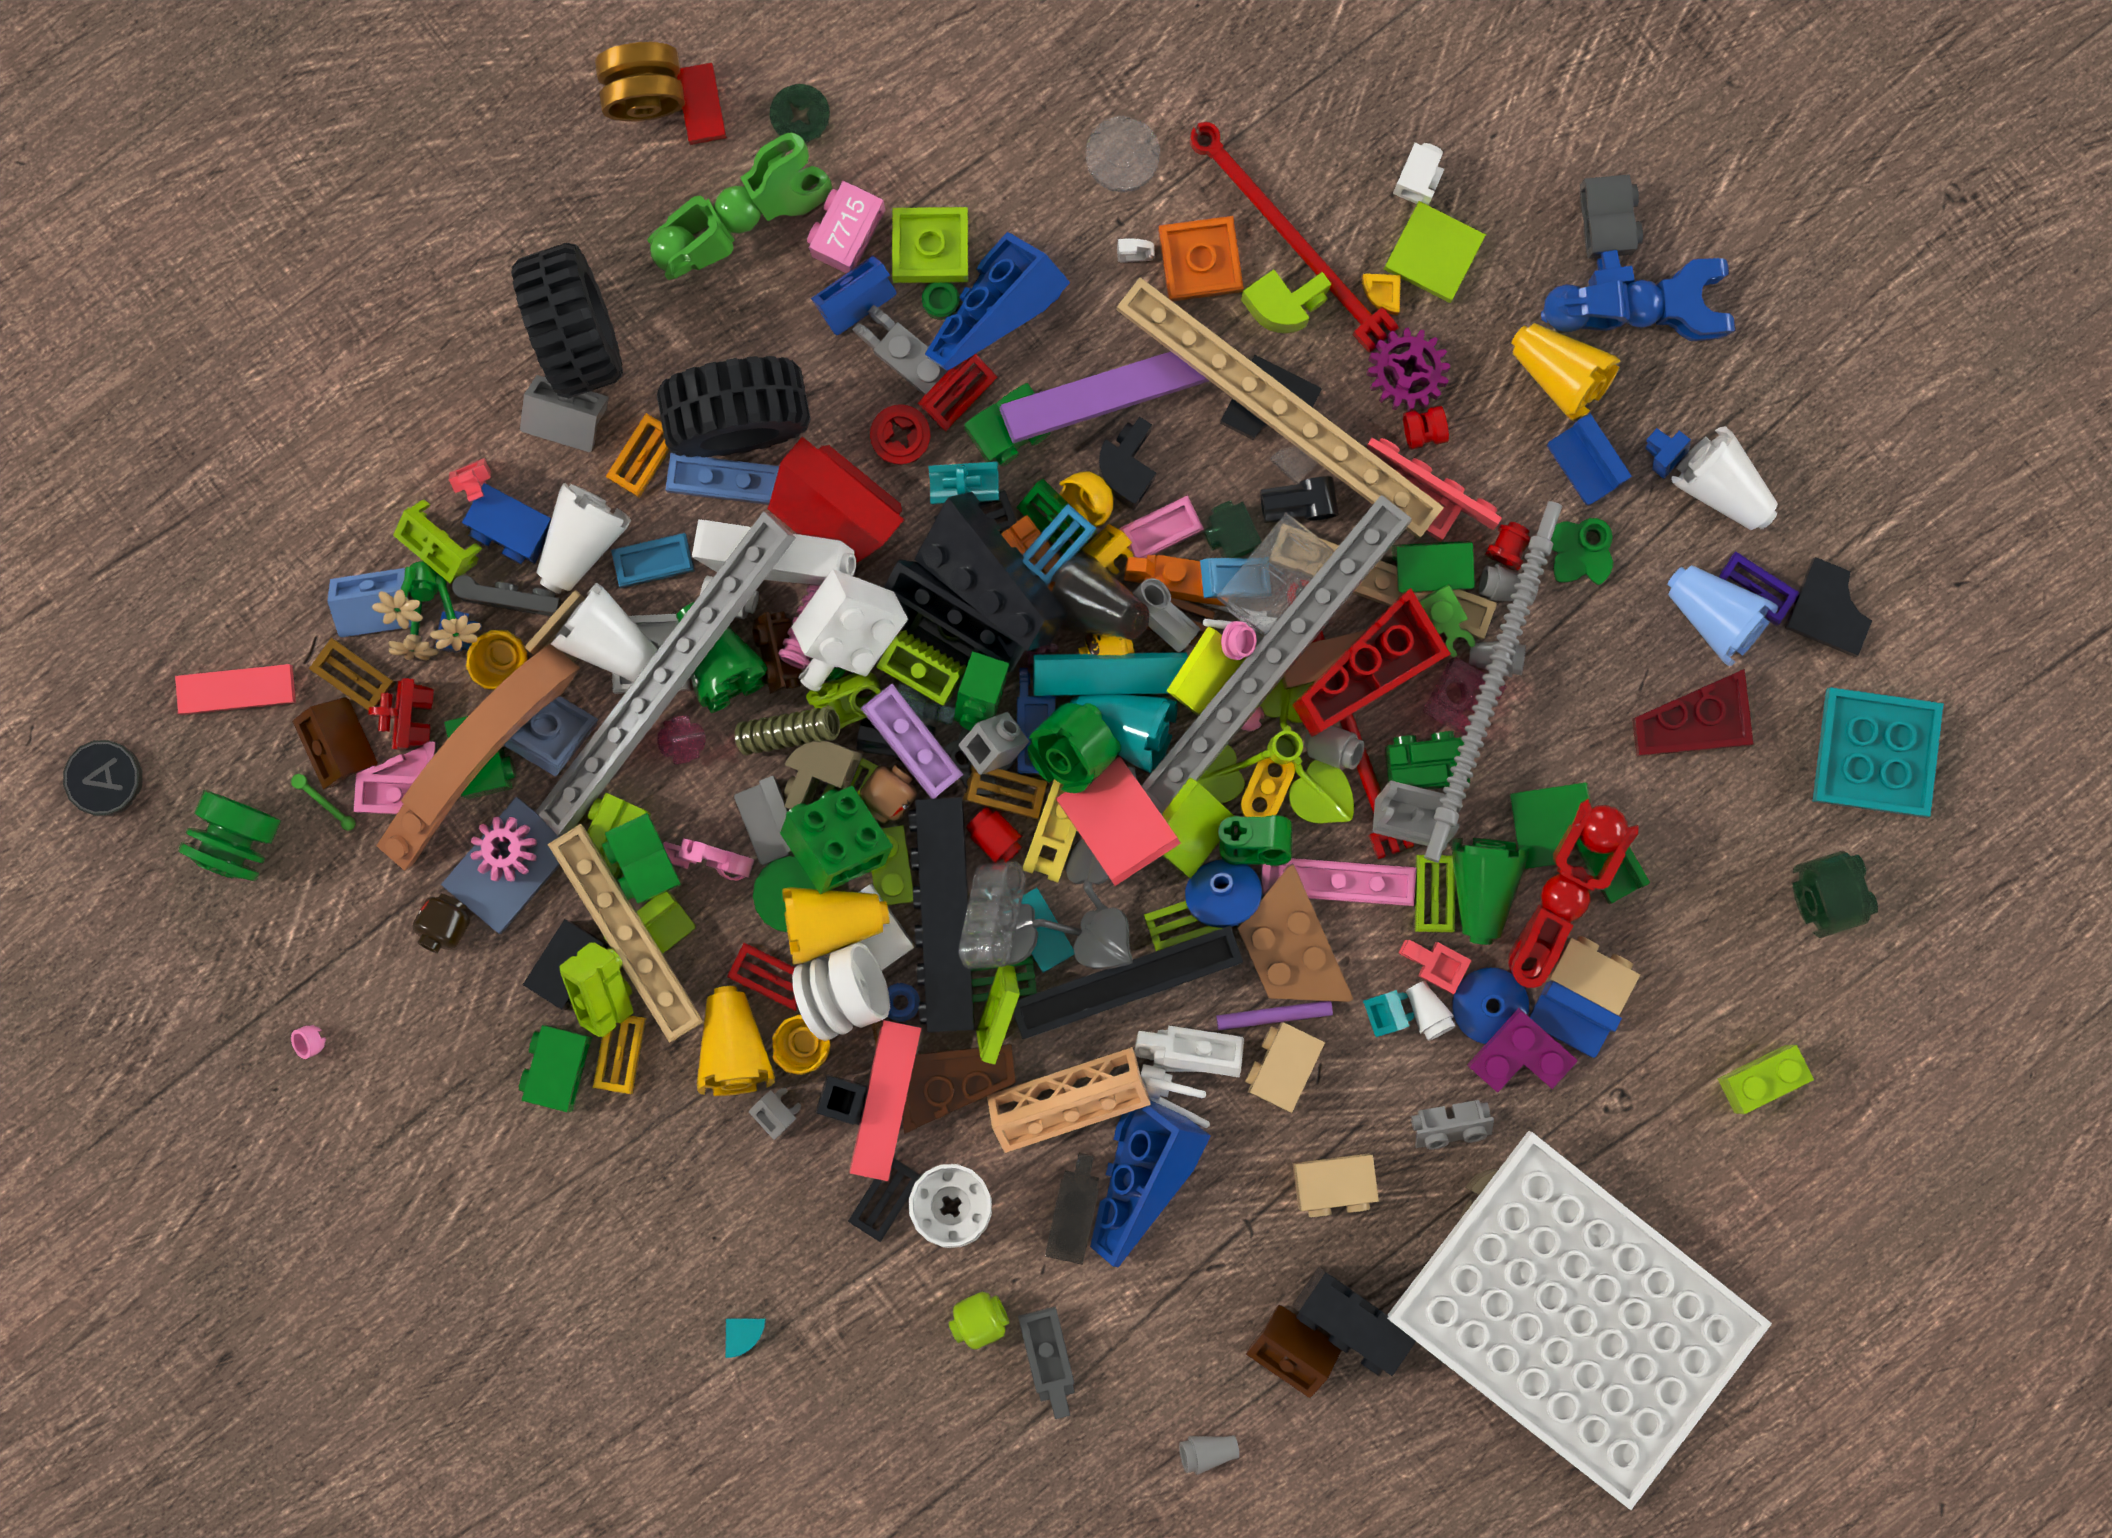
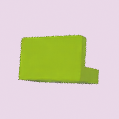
(665, 921)

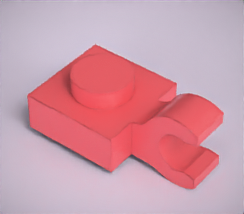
(470, 479)
(1440, 965)

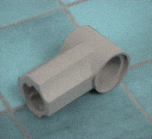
(1164, 616)

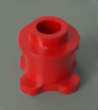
(1509, 545)

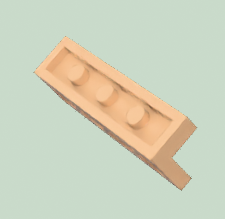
(1068, 1106)

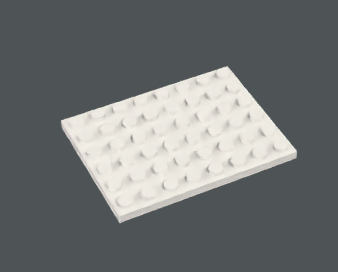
(1579, 1320)

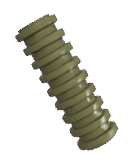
(787, 730)

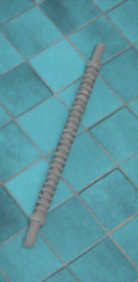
(1446, 815)

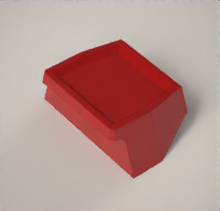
(832, 499)

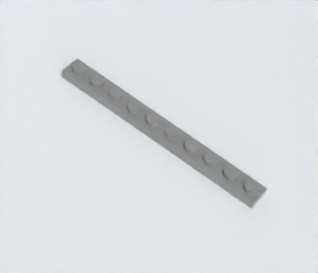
(1277, 651)
(665, 673)

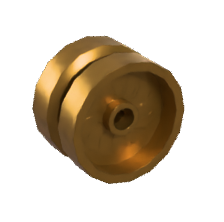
(639, 81)

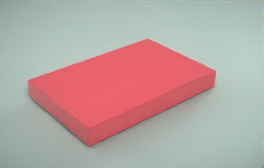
(1119, 822)

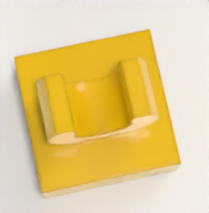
(1108, 546)

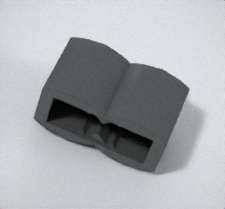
(1609, 215)

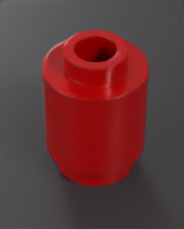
(994, 835)

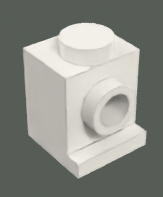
(1420, 173)

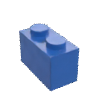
(508, 524)

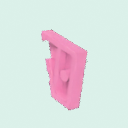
(382, 787)

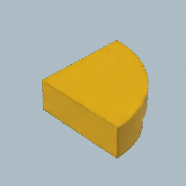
(1383, 291)

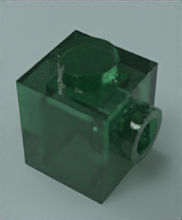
(1231, 530)

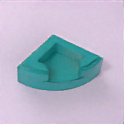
(742, 1334)

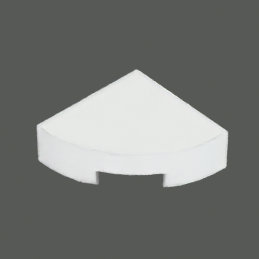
(1135, 250)

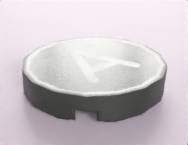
(102, 778)

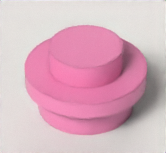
(1238, 640)

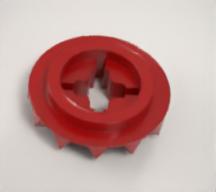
(906, 418)

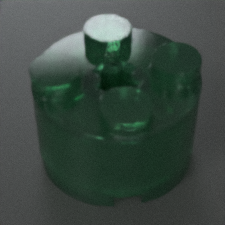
(1834, 893)

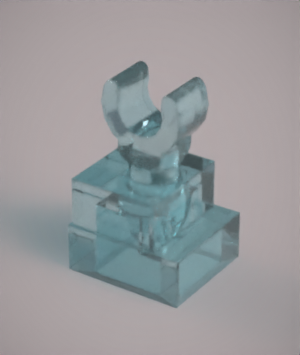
(931, 711)

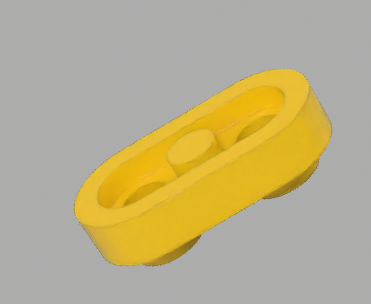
(1266, 787)

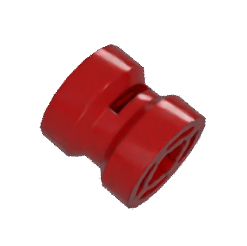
(1425, 427)

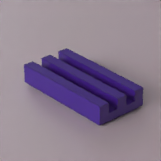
(1767, 578)

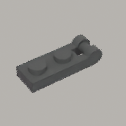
(506, 596)

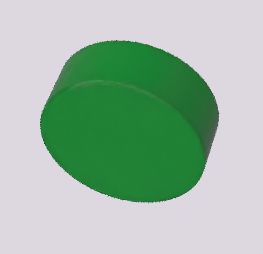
(940, 300)

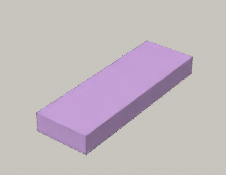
(911, 741)

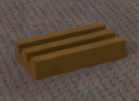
(325, 656)
(974, 783)

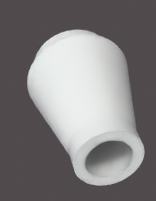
(1429, 1011)

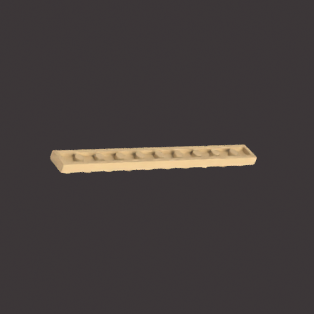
(1275, 404)

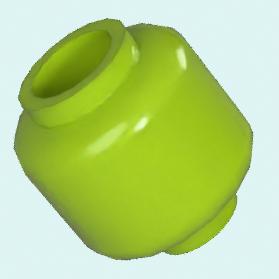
(979, 1320)

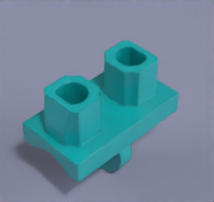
(964, 478)

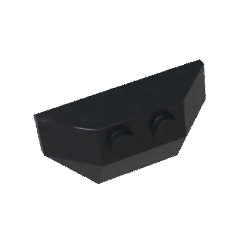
(946, 619)

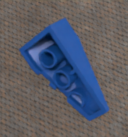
(1011, 289)
(1150, 1165)

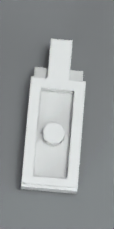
(1192, 1050)

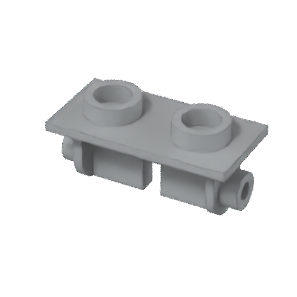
(1470, 1124)

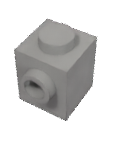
(993, 743)

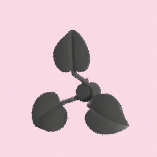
(1103, 932)

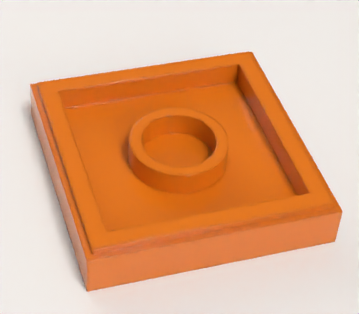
(1200, 258)

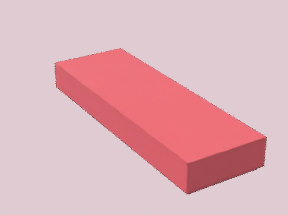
(235, 689)

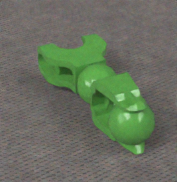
(770, 188)

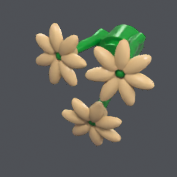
(423, 585)

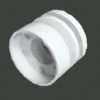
(841, 991)
(927, 1203)

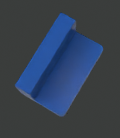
(854, 294)
(1589, 460)
(1573, 1019)

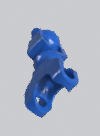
(1643, 303)

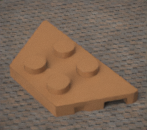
(1291, 945)

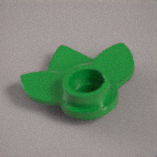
(1577, 555)

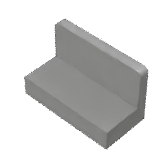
(562, 419)
(763, 817)

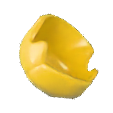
(1088, 496)
(495, 657)
(797, 1047)

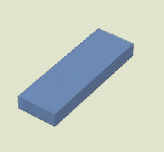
(721, 479)

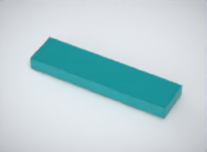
(1105, 673)

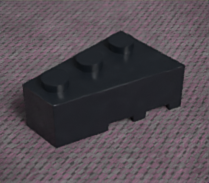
(1352, 1323)

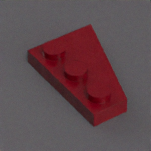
(1701, 720)

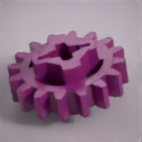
(1394, 366)

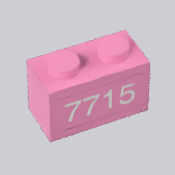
(846, 227)

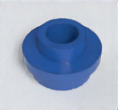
(913, 1002)

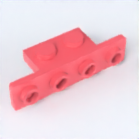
(1446, 492)

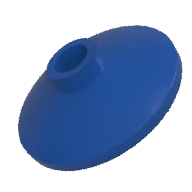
(1227, 905)
(1471, 1000)

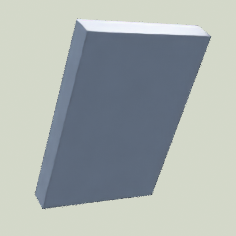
(503, 900)

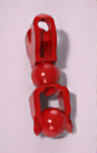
(1568, 893)

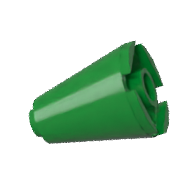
(1486, 885)

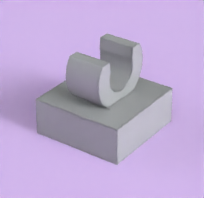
(773, 1114)

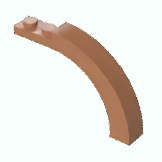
(470, 749)

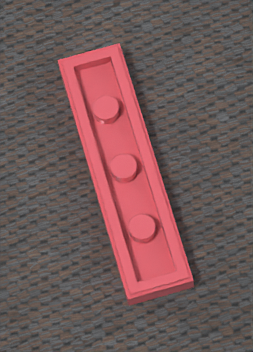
(885, 1100)

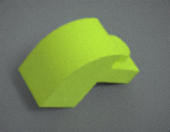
(1278, 308)

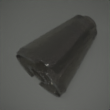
(1098, 601)

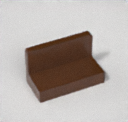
(334, 741)
(1294, 1352)

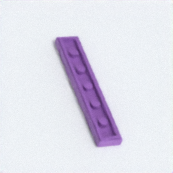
(1097, 395)

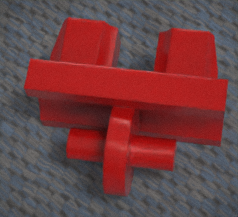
(407, 697)

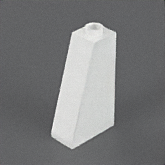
(804, 562)

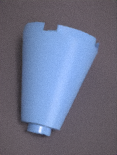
(1720, 610)

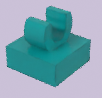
(1387, 1013)

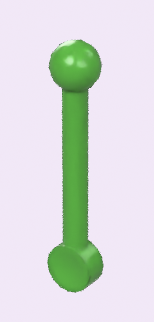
(301, 782)

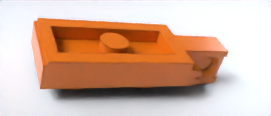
(1178, 574)

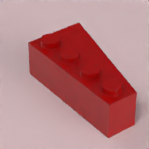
(1381, 659)

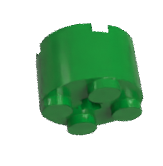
(1073, 746)

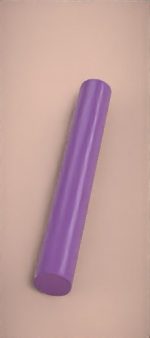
(1274, 1015)

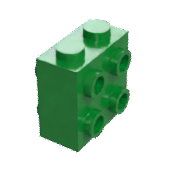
(835, 838)

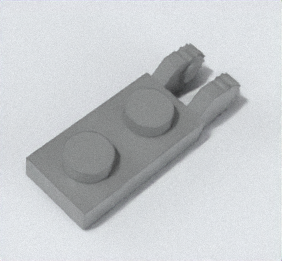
(901, 352)

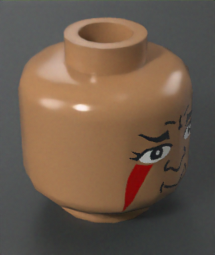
(888, 792)

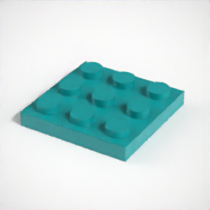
(1878, 752)

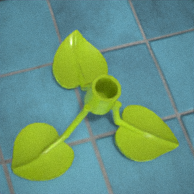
(1316, 797)

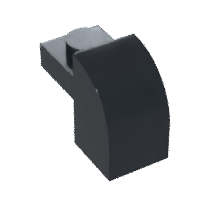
(1120, 469)
(842, 1099)

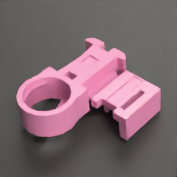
(716, 858)

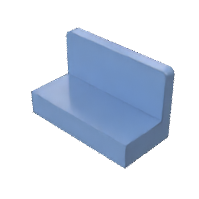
(353, 597)

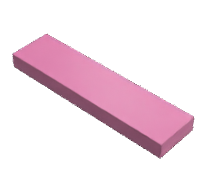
(1349, 881)

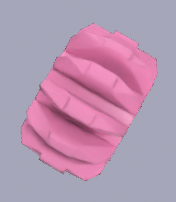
(490, 850)

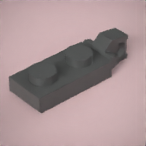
(1048, 1358)

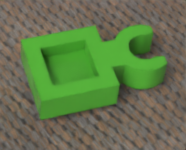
(1446, 616)

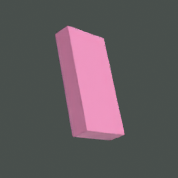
(1163, 528)

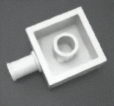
(846, 627)

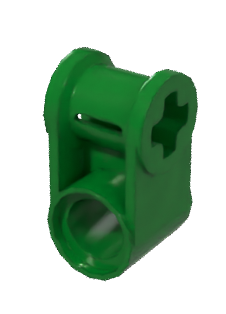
(1258, 840)

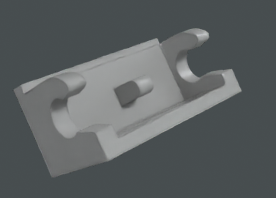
(1408, 813)

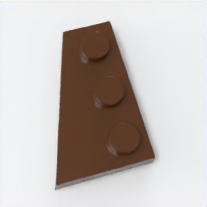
(951, 1081)

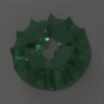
(802, 97)

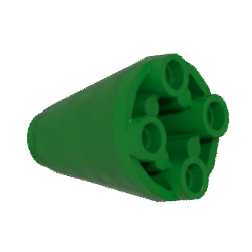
(726, 670)

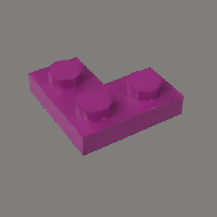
(1519, 1044)

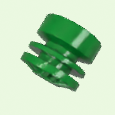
(229, 836)

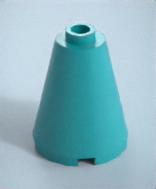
(1137, 724)

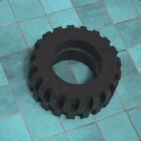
(567, 320)
(733, 406)

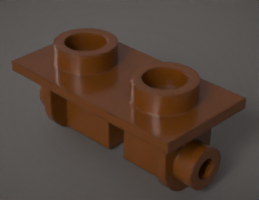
(769, 636)

